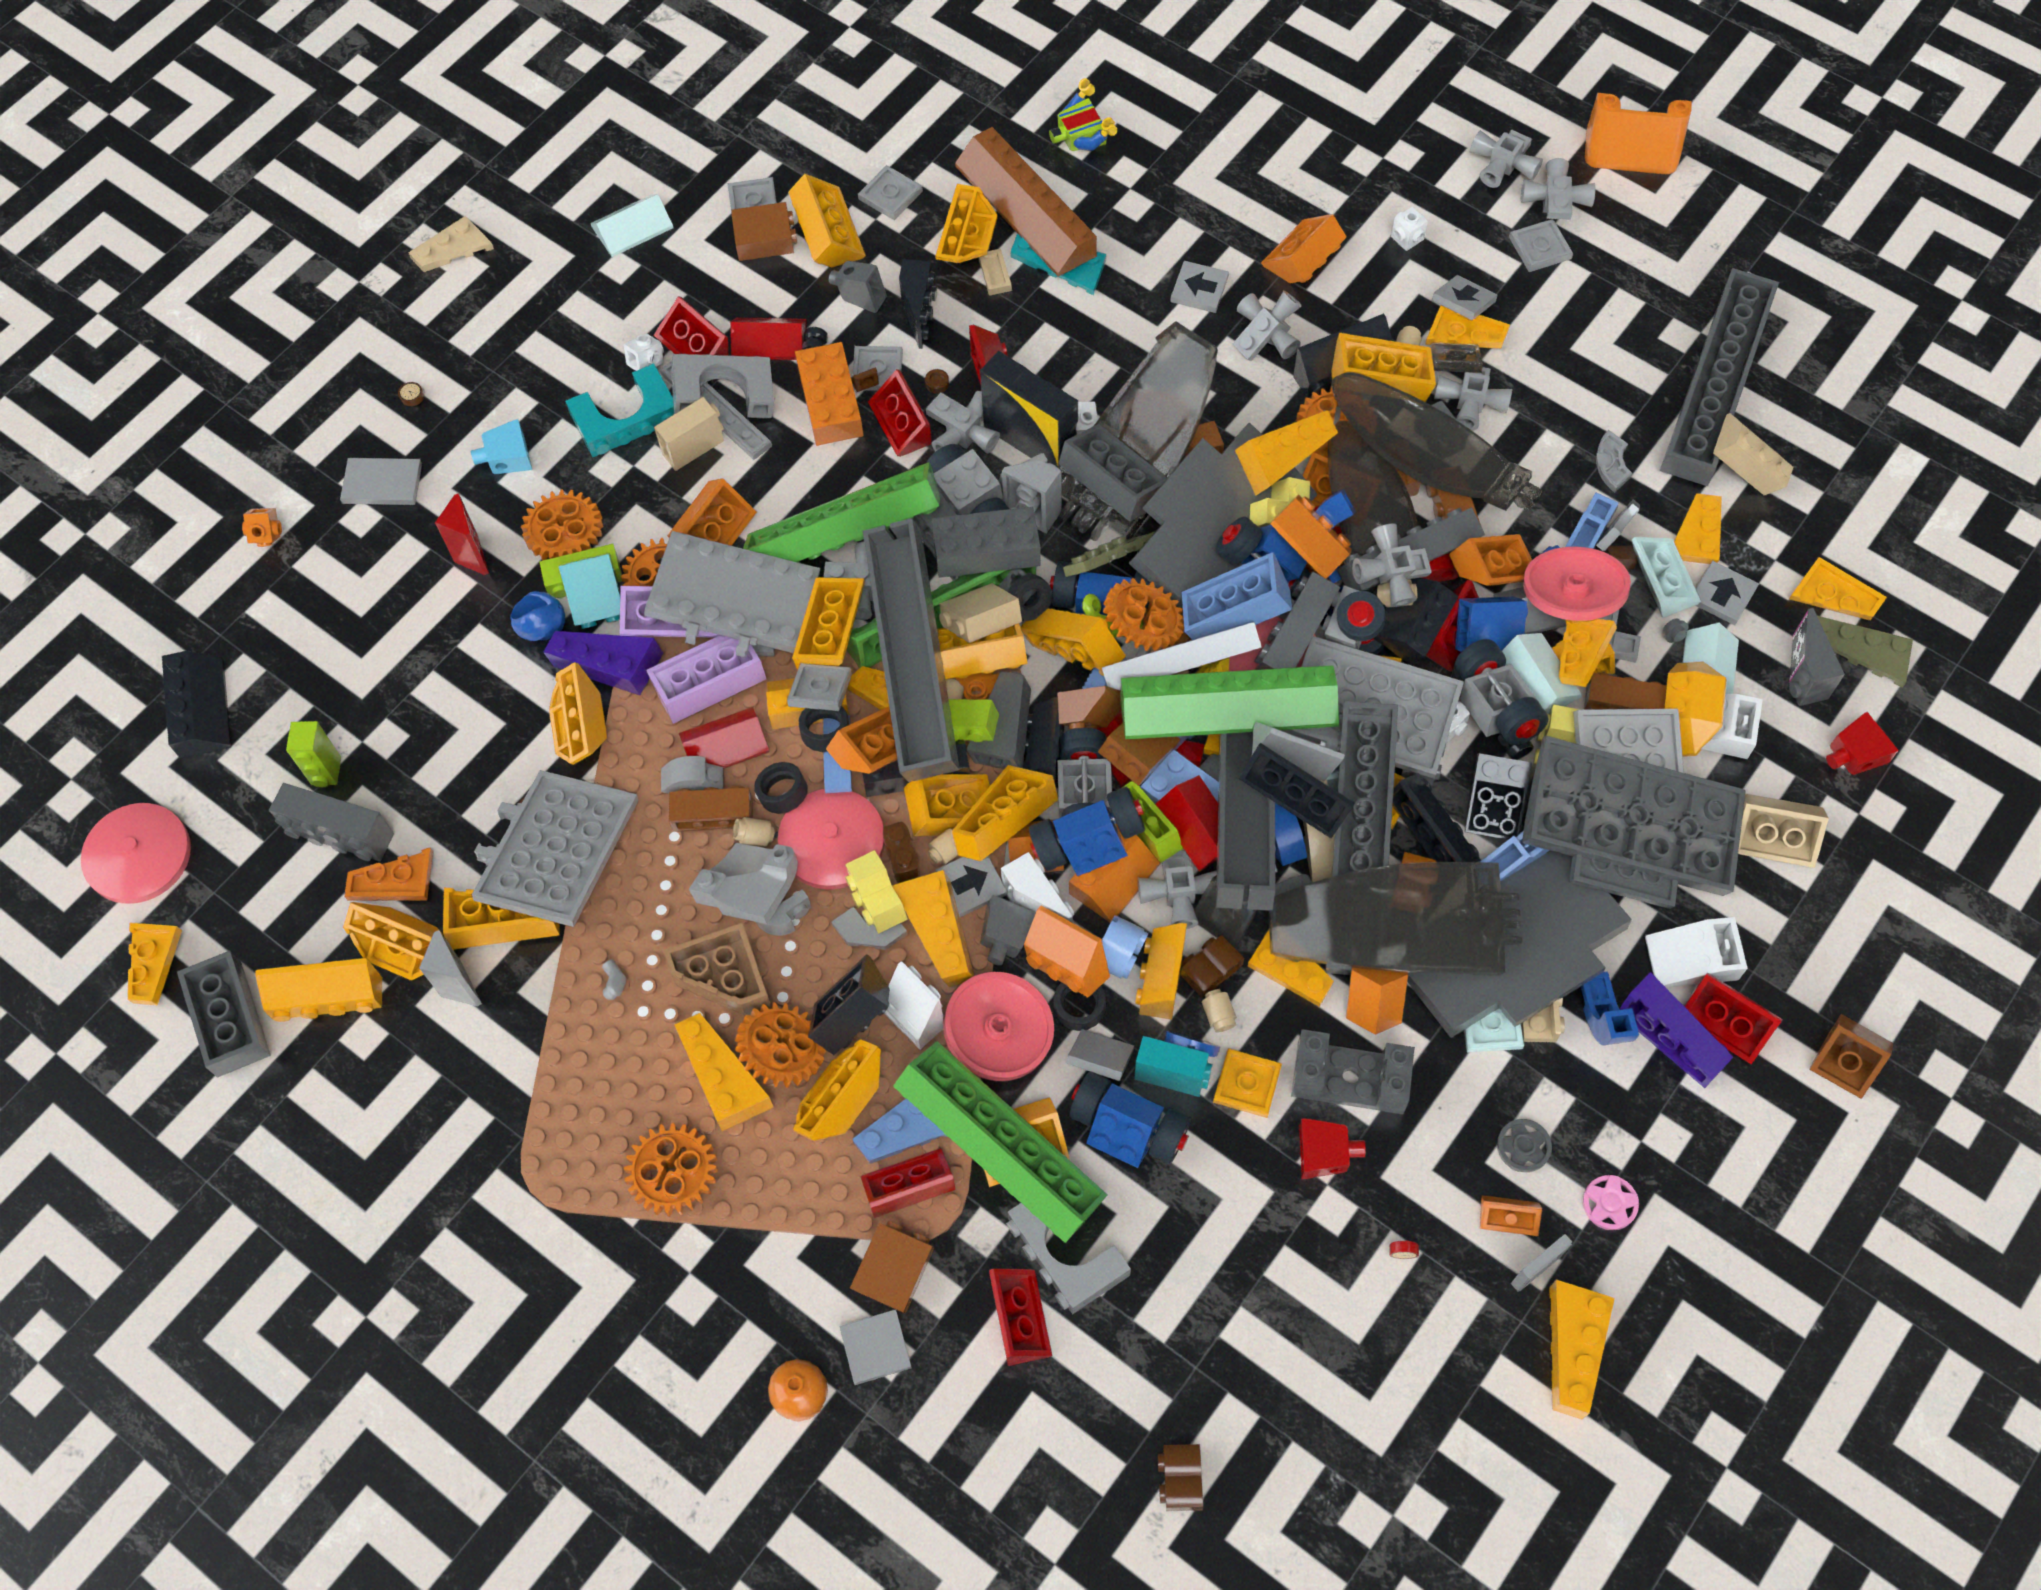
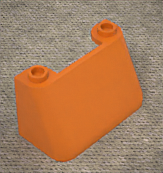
(1636, 138)

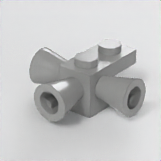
(1505, 156)
(1558, 191)
(1267, 326)
(1472, 396)
(961, 423)
(1393, 565)
(854, 570)
(1178, 888)

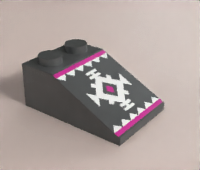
(1813, 662)

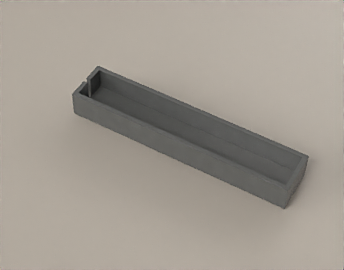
(910, 651)
(1244, 832)

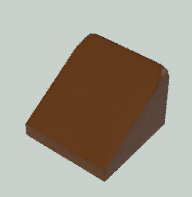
(865, 380)
(1624, 554)

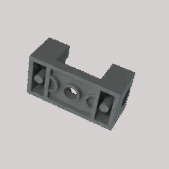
(1381, 1082)

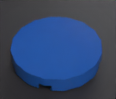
(1193, 1043)

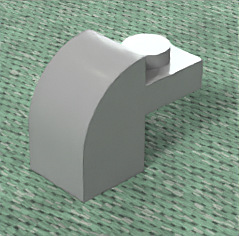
(691, 774)
(790, 909)

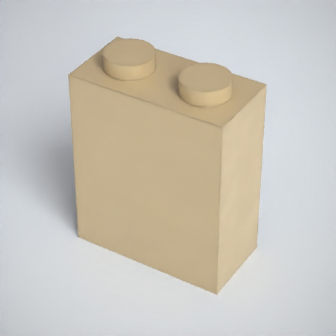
(689, 433)
(980, 612)

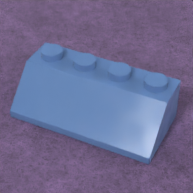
(1236, 598)

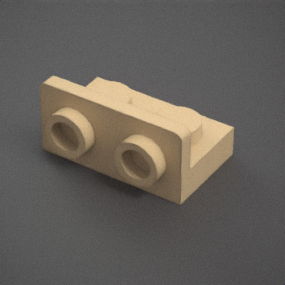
(1545, 1025)

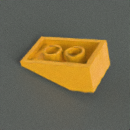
(942, 801)

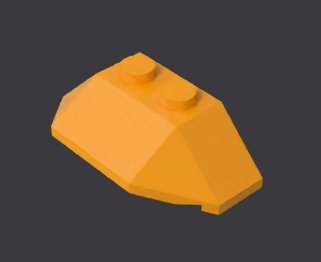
(967, 226)
(1700, 699)
(576, 715)
(389, 938)
(840, 1093)

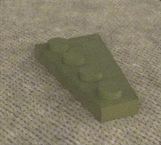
(1105, 553)
(1876, 650)

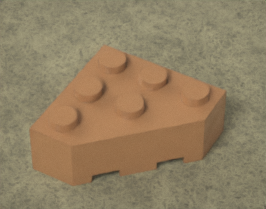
(720, 969)

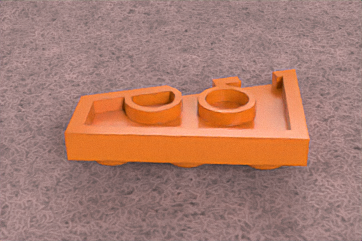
(393, 881)

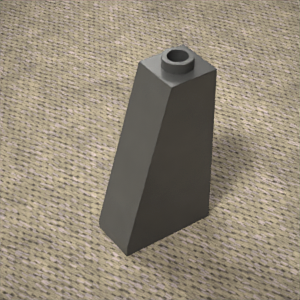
(1012, 701)

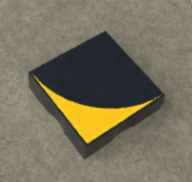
(1026, 409)

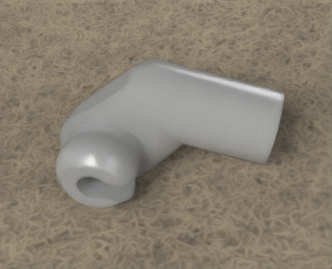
(615, 982)

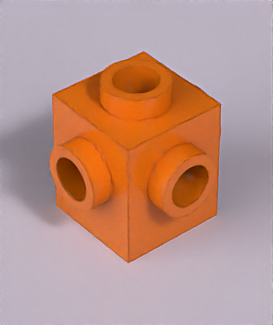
(261, 526)

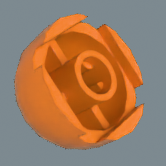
(797, 1390)

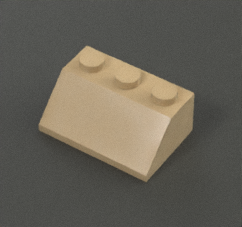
(1751, 457)
(1782, 830)

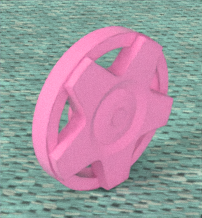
(1610, 1202)

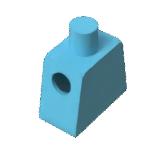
(504, 449)

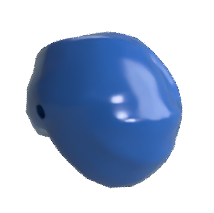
(537, 616)

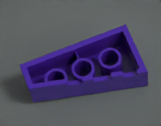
(606, 658)
(1676, 1031)

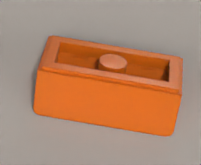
(1510, 1215)

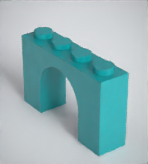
(604, 433)

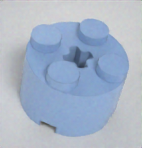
(1120, 943)

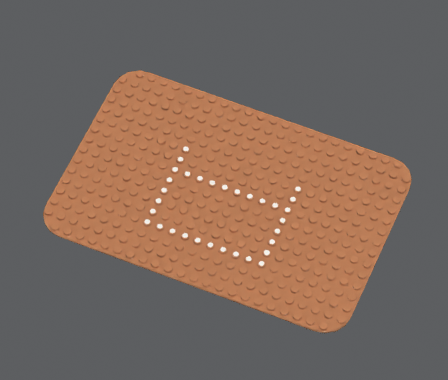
(620, 1063)

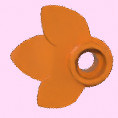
(978, 682)

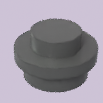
(1675, 630)

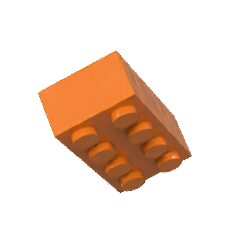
(829, 393)

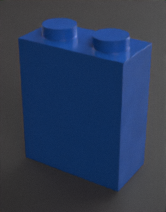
(1491, 619)

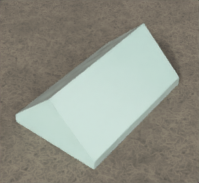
(632, 225)
(1665, 574)
(1716, 648)
(1540, 670)

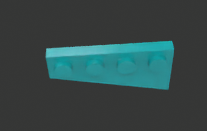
(1084, 276)

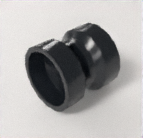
(814, 337)
(1516, 751)

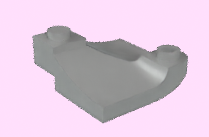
(747, 882)

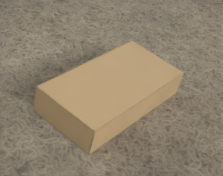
(995, 272)

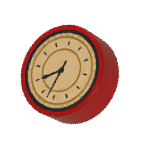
(1404, 1249)

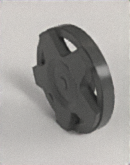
(1524, 1145)

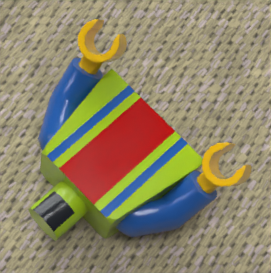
(1080, 123)

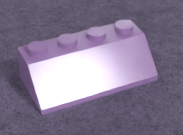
(634, 623)
(704, 676)

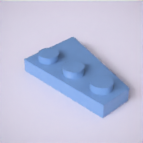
(895, 1132)

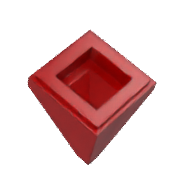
(1192, 751)

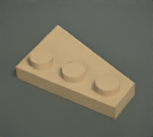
(453, 242)

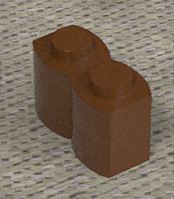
(900, 852)
(1211, 966)
(1182, 1477)

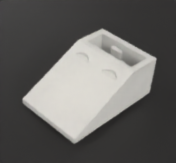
(1739, 727)
(1031, 889)
(1690, 951)
(914, 1006)

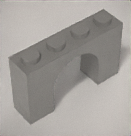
(749, 373)
(1074, 1284)

